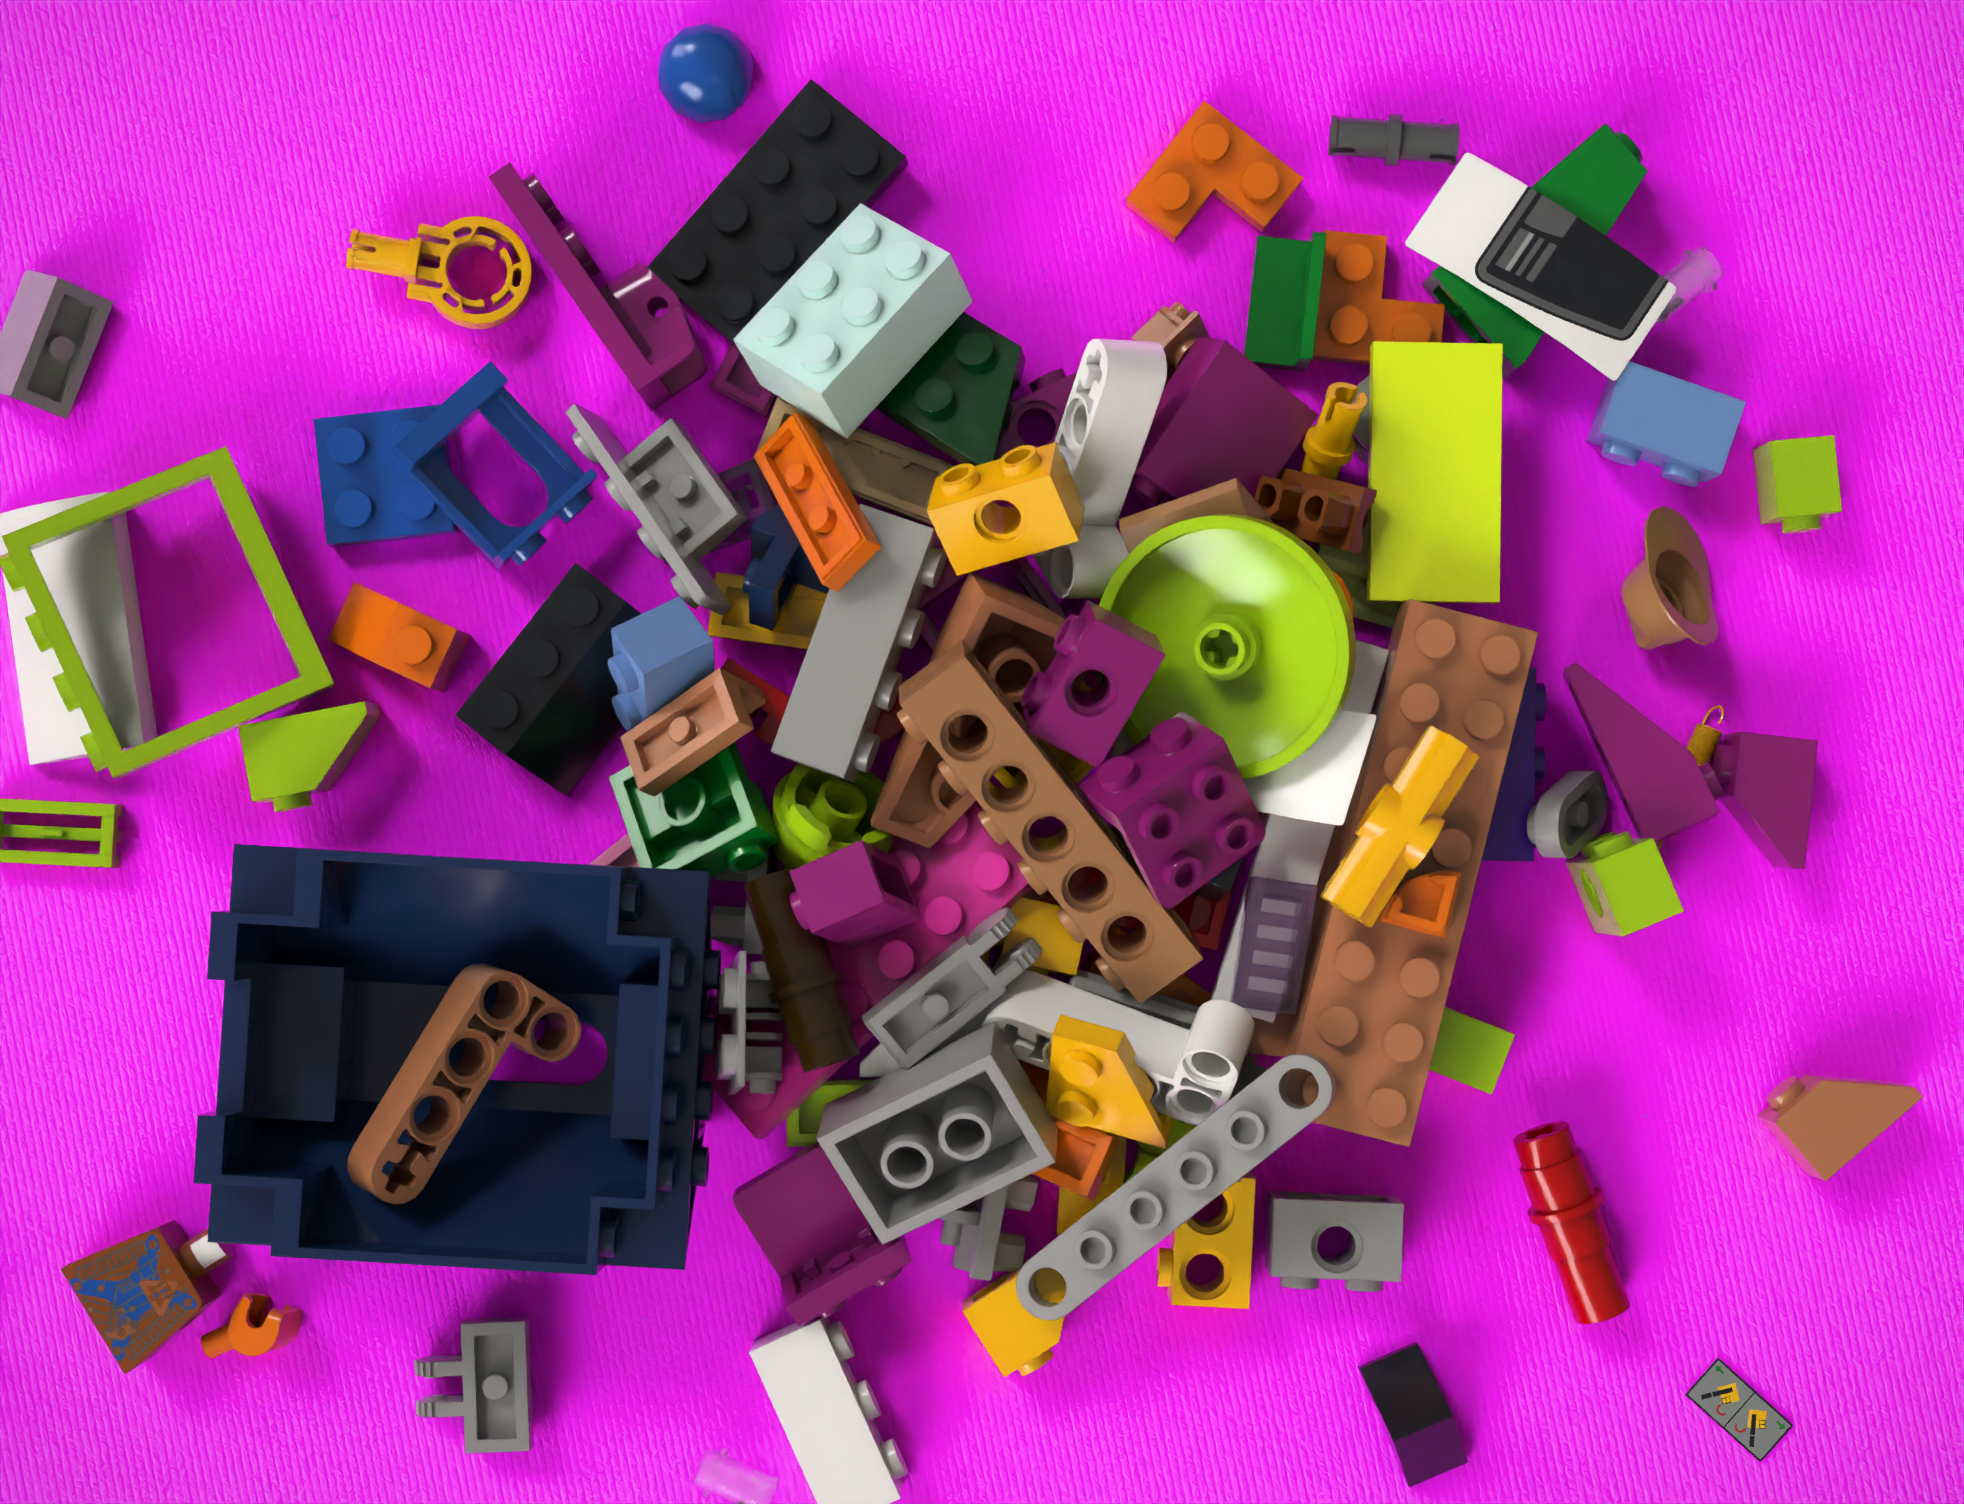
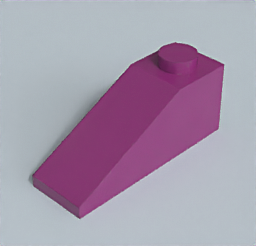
(1648, 767)

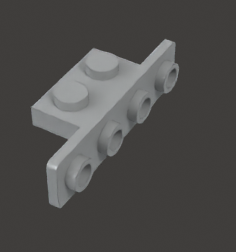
(672, 495)

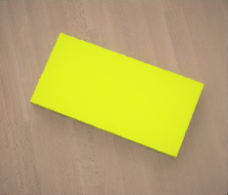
(1435, 472)

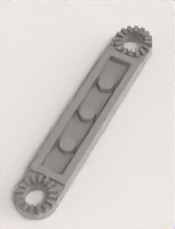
(1175, 1186)

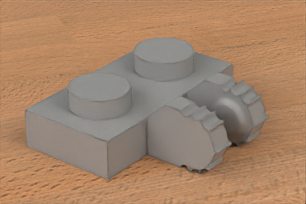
(495, 1385)

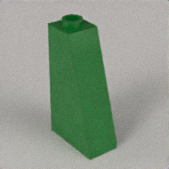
(1589, 183)

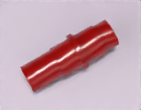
(1571, 1221)

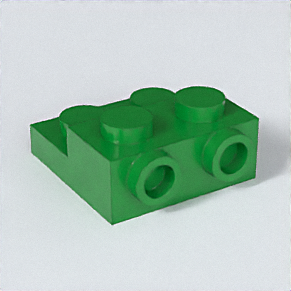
(700, 822)

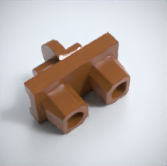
(1317, 507)

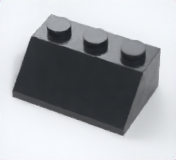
(553, 685)

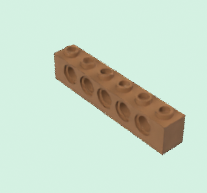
(960, 686)

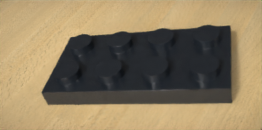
(776, 209)

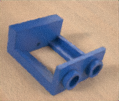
(560, 474)

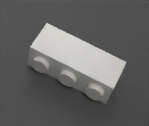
(828, 1414)

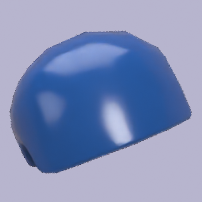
(705, 72)

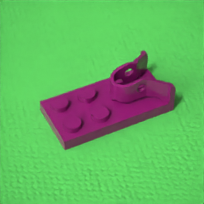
(652, 351)

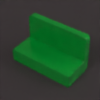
(1284, 302)

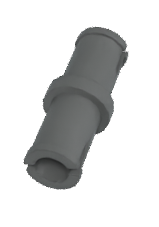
(1393, 139)

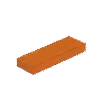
(817, 502)

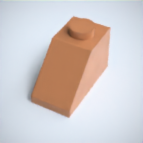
(1832, 1118)

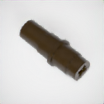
(801, 976)

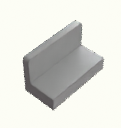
(49, 341)

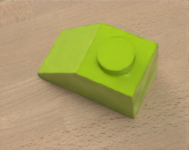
(303, 752)

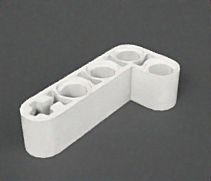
(1101, 446)
(1187, 1067)

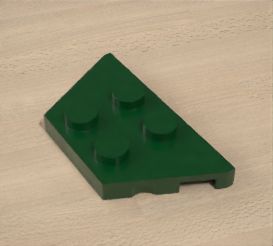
(960, 391)

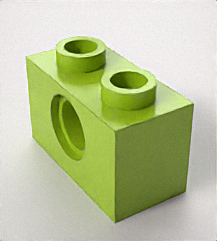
(1623, 884)

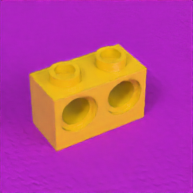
(1225, 1237)

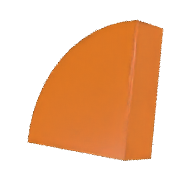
(1423, 903)

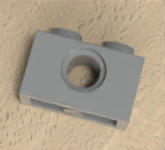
(1300, 1218)

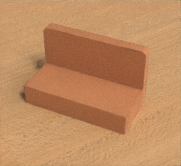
(690, 730)

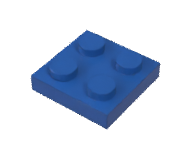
(363, 486)

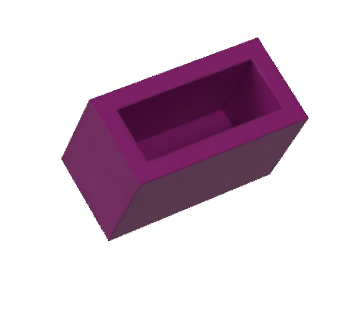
(853, 895)

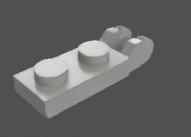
(949, 991)

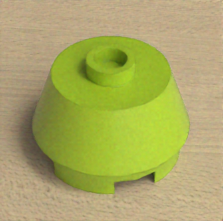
(824, 814)

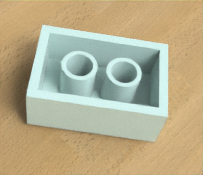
(854, 320)

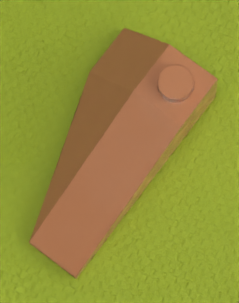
(1012, 642)

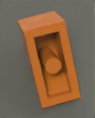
(399, 638)

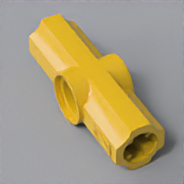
(1400, 826)

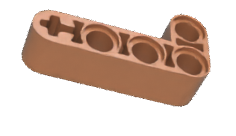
(457, 1087)

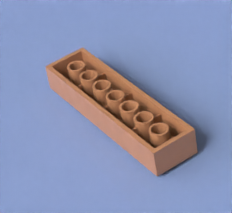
(1382, 990)

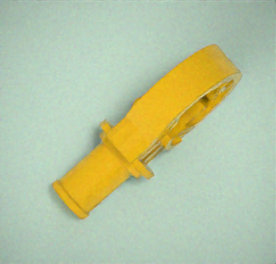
(405, 260)

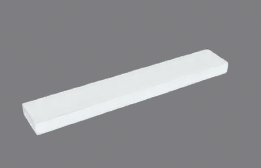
(1294, 851)

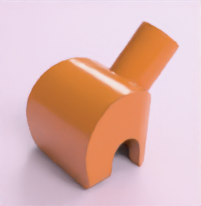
(251, 1330)

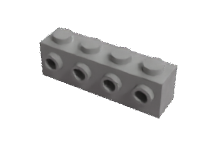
(857, 650)

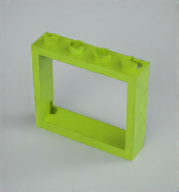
(75, 684)

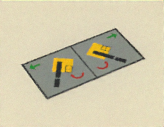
(1739, 1409)

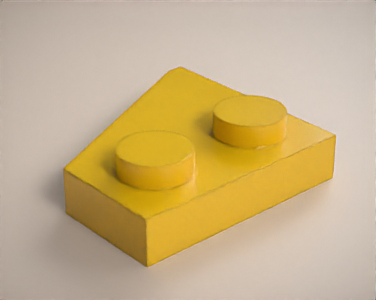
(1101, 1085)

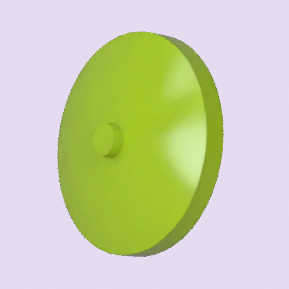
(1248, 635)

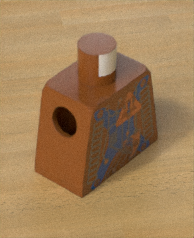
(147, 1289)

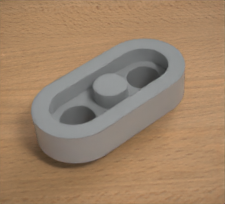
(1568, 814)

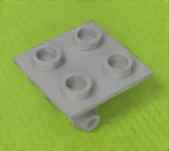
(734, 1060)

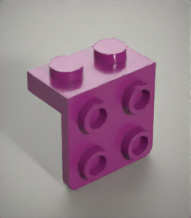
(1177, 807)
(816, 1235)

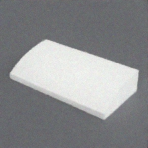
(99, 603)

